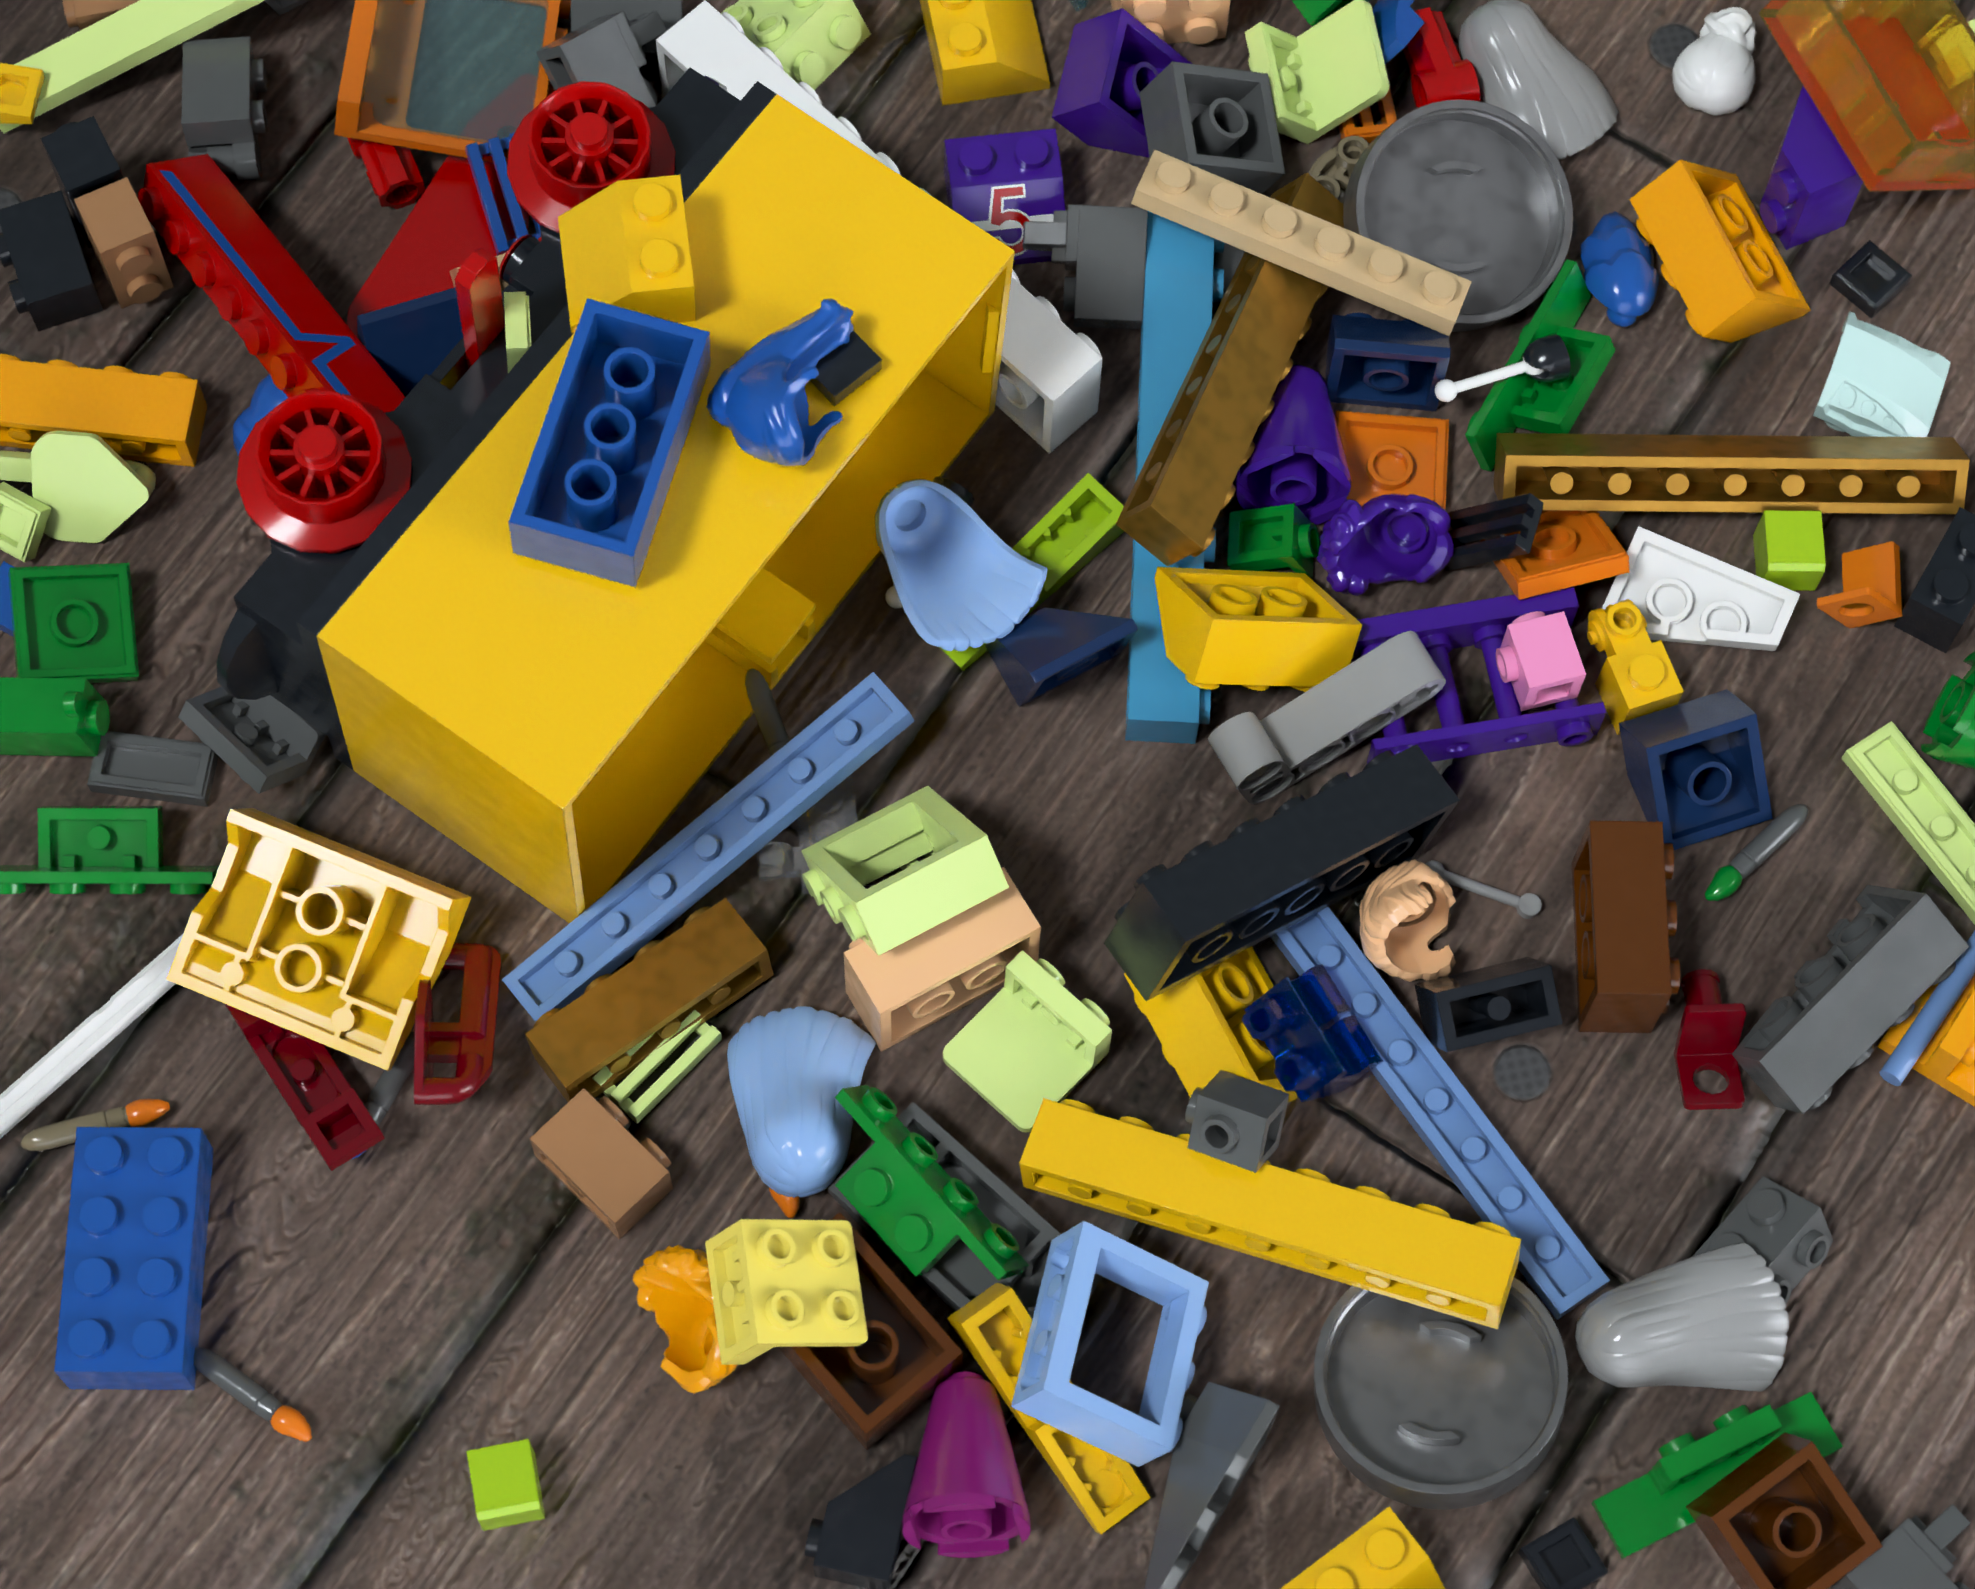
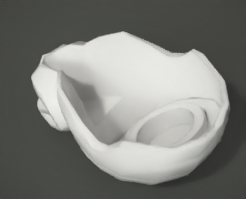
(1718, 67)

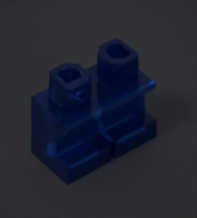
(1294, 1026)

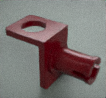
(1706, 1042)

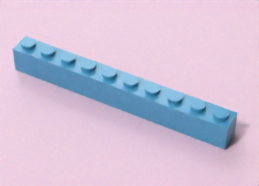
(1176, 316)

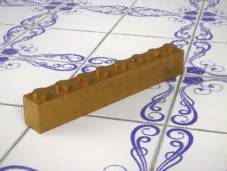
(1225, 396)
(1733, 473)

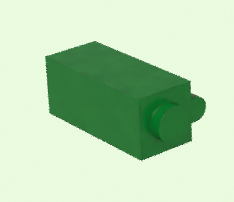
(51, 717)

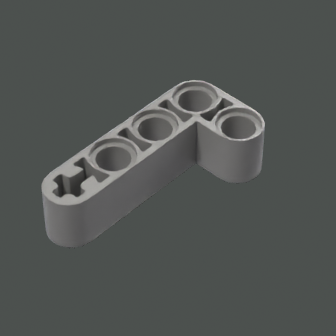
(1327, 719)

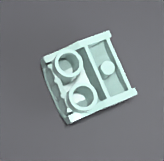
(1881, 384)

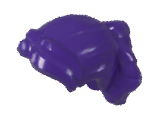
(1385, 542)

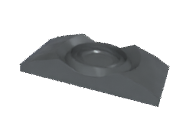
(959, 1273)

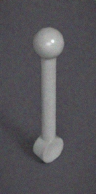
(1526, 905)

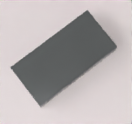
(153, 768)

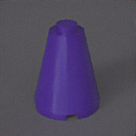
(1297, 452)

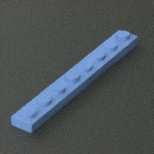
(710, 848)
(1449, 1118)

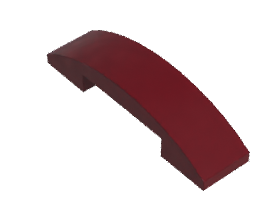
(312, 1089)

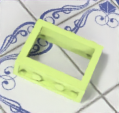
(916, 898)

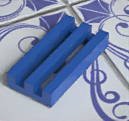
(496, 147)

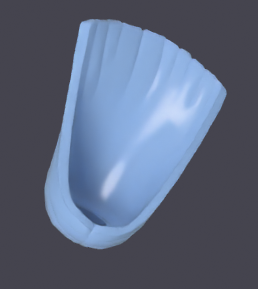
(951, 568)
(785, 1093)

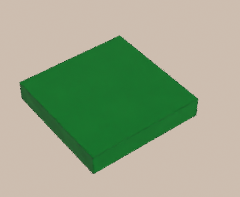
(74, 622)

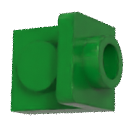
(1272, 539)

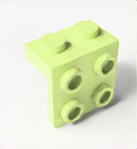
(804, 35)
(1322, 72)
(1029, 1042)

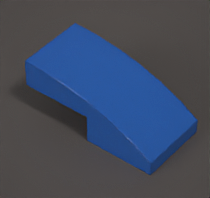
(1395, 25)

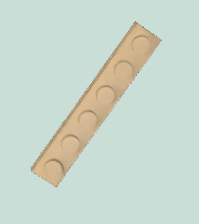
(1301, 242)

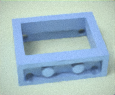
(1055, 1332)

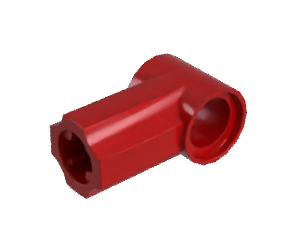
(1436, 65)
(390, 172)

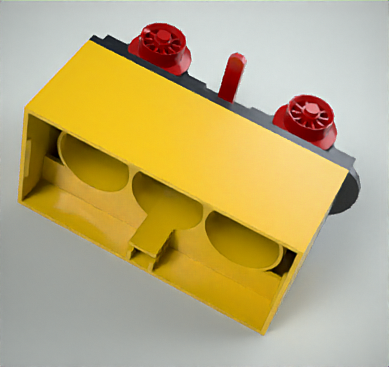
(545, 704)

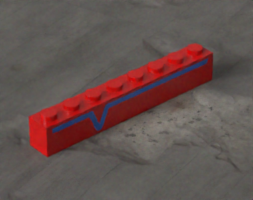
(258, 284)

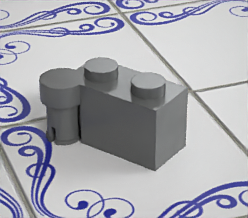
(223, 104)

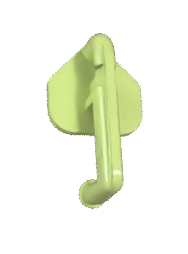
(81, 482)

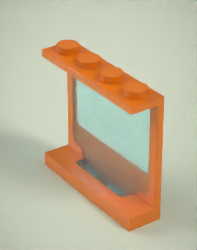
(444, 70)

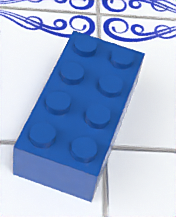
(610, 442)
(134, 1258)

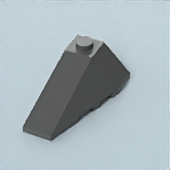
(1206, 1467)

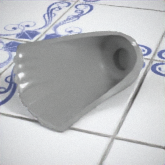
(1535, 76)
(1690, 1325)

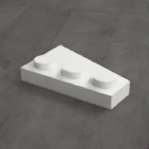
(1700, 597)

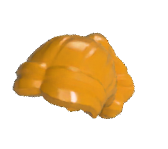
(679, 1292)

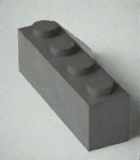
(1850, 996)

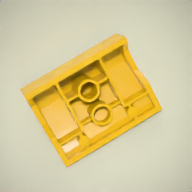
(317, 937)

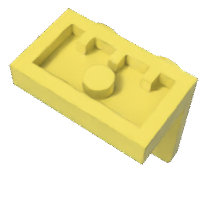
(784, 1286)

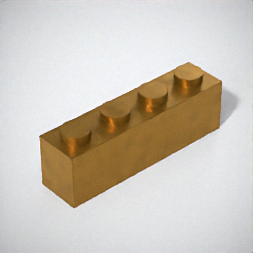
(693, 969)

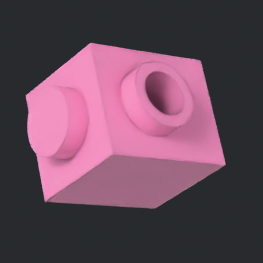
(1540, 660)

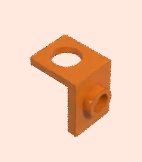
(1869, 587)

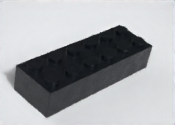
(1278, 870)

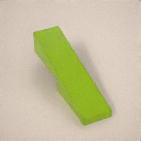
(1064, 543)

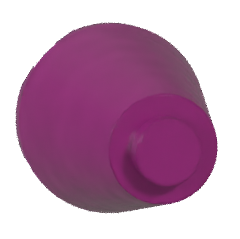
(966, 1475)

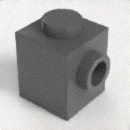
(1236, 1120)

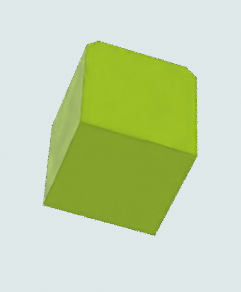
(1790, 548)
(505, 1484)

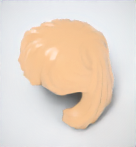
(1400, 919)

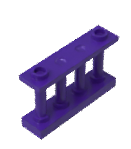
(1482, 625)

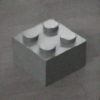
(1215, 122)

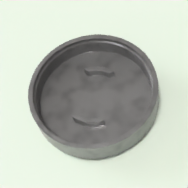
(1470, 197)
(1437, 1402)

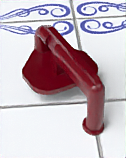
(463, 1042)

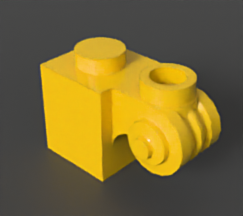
(1636, 671)

